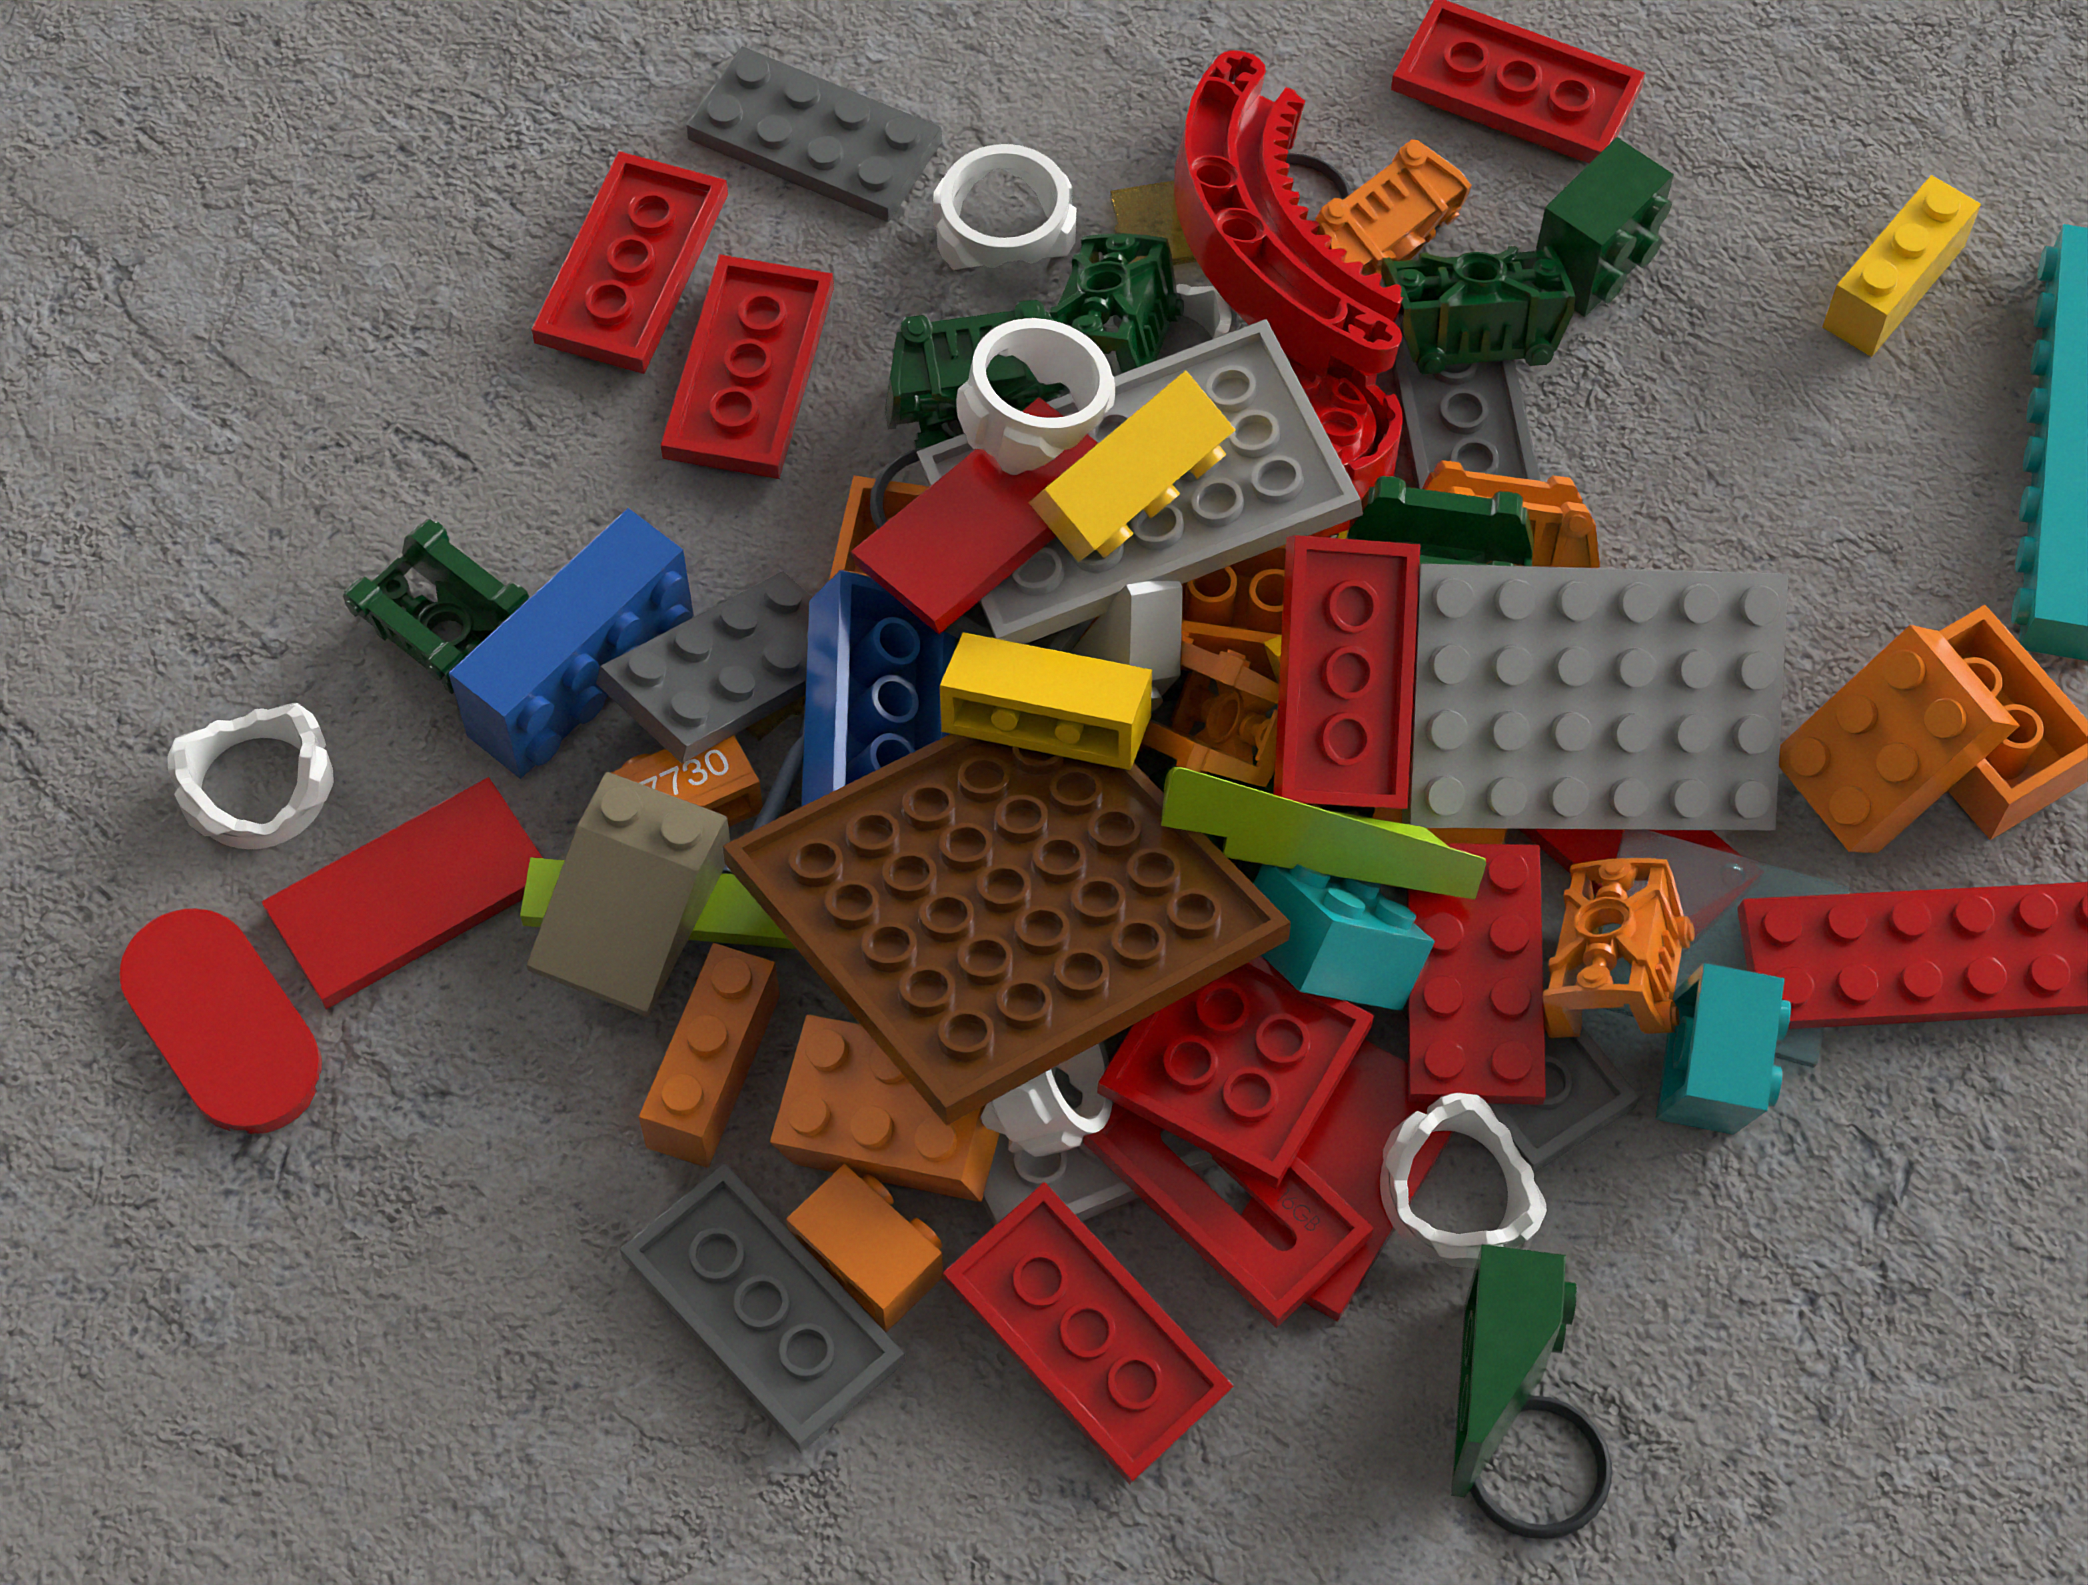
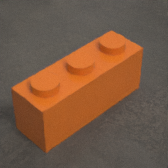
(710, 1055)

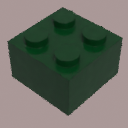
(1607, 222)

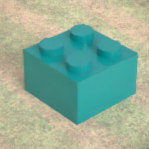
(1344, 937)
(1723, 1051)

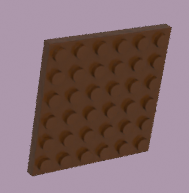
(1000, 909)

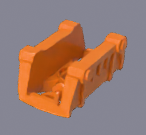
(1396, 208)
(1558, 518)
(1232, 719)
(1648, 940)

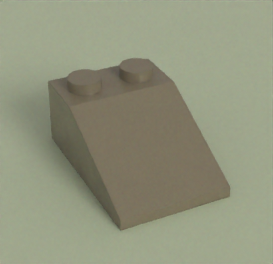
(629, 893)

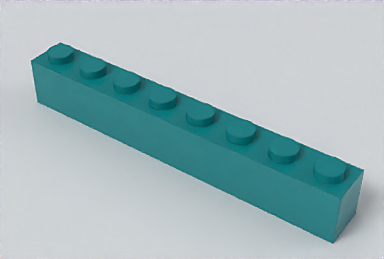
(2055, 506)

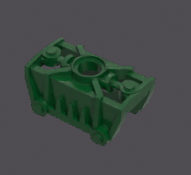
(1140, 295)
(1482, 306)
(937, 359)
(1446, 524)
(463, 595)

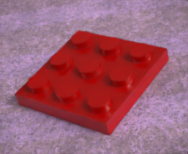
(1239, 1067)

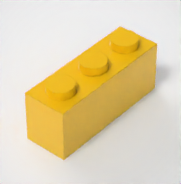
(1901, 265)
(1134, 469)
(1046, 700)

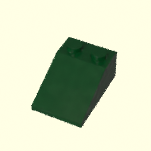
(1510, 1328)

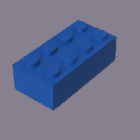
(543, 663)
(867, 683)

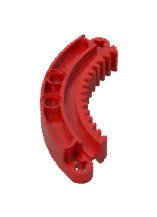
(1256, 236)

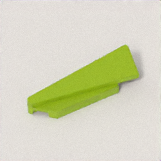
(1290, 833)

